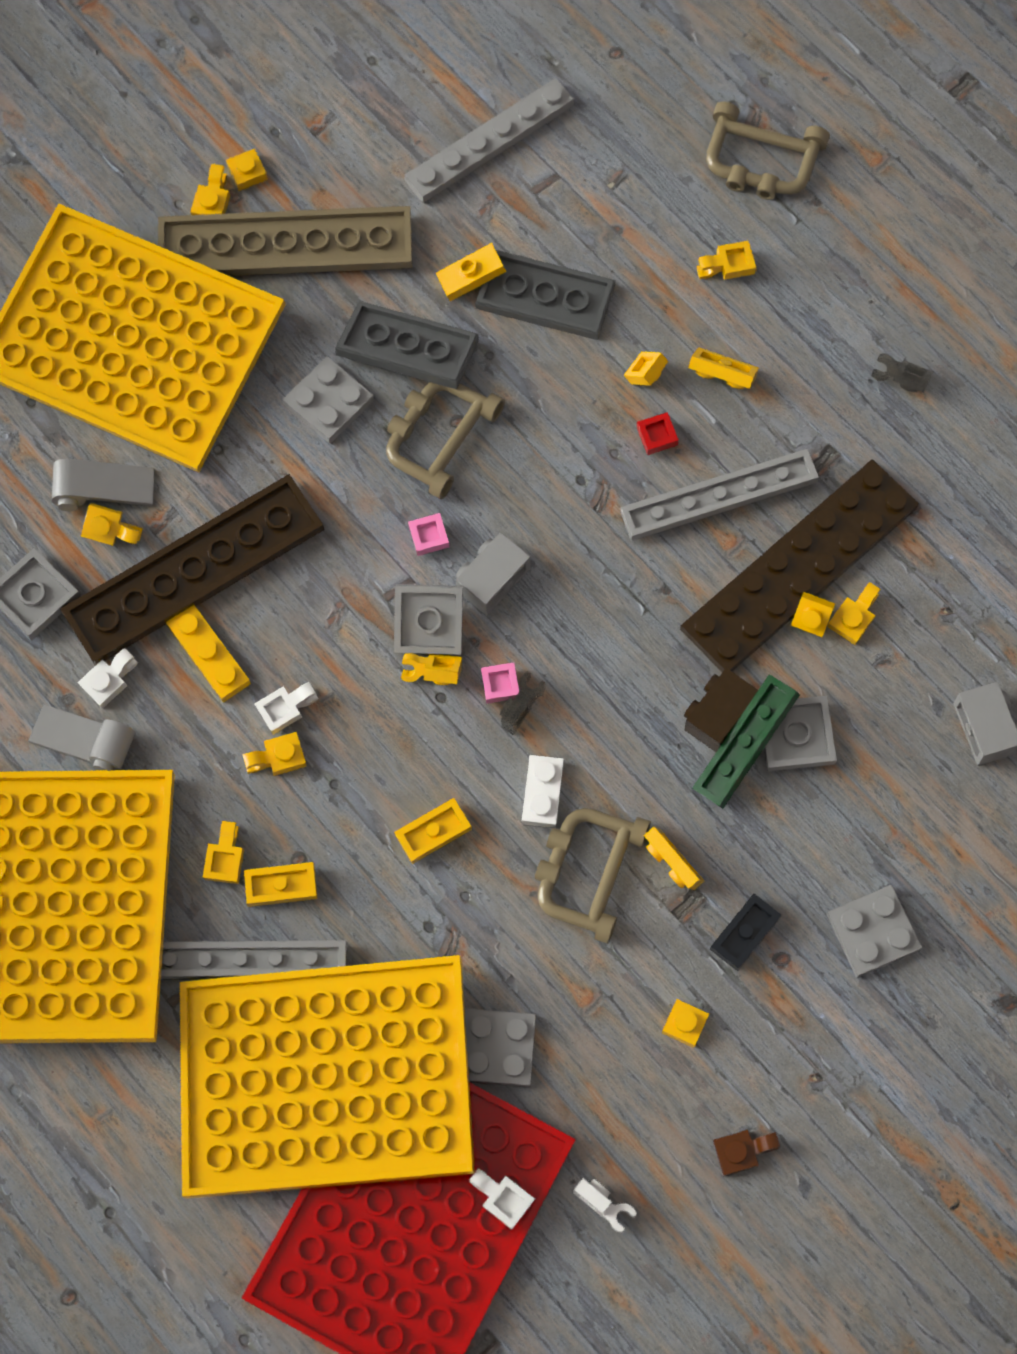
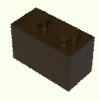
(719, 708)

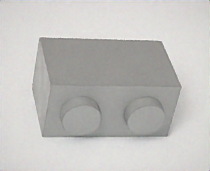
(492, 573)
(987, 722)

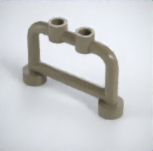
(768, 185)
(418, 405)
(560, 842)

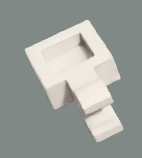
(106, 681)
(281, 708)
(596, 1198)
(505, 1199)

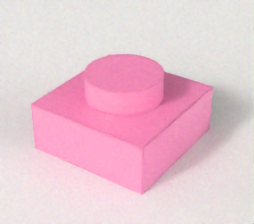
(428, 534)
(500, 682)

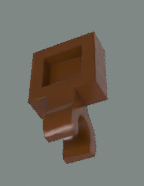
(739, 1152)

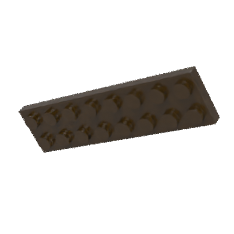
(801, 561)
(192, 569)

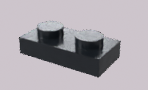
(745, 932)

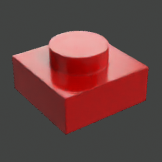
(657, 433)

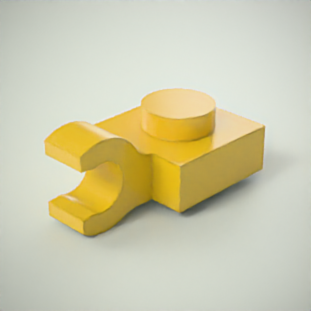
(212, 198)
(731, 259)
(105, 526)
(853, 617)
(436, 668)
(281, 754)
(224, 860)

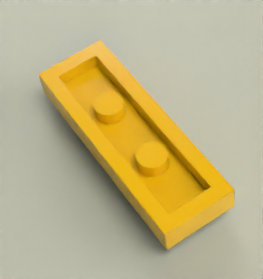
(208, 653)

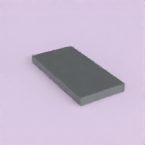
(548, 295)
(407, 344)

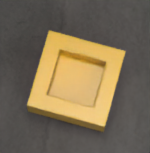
(246, 169)
(646, 368)
(813, 614)
(685, 1023)

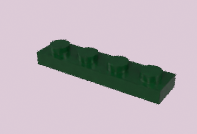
(746, 741)

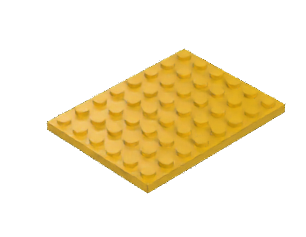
(132, 336)
(83, 904)
(324, 1077)

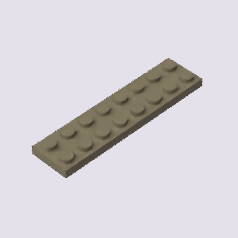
(293, 240)

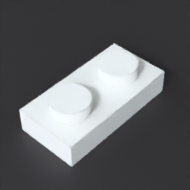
(542, 791)

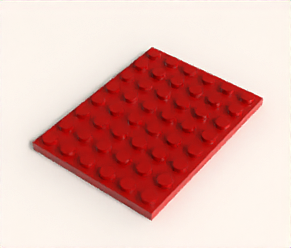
(408, 1258)

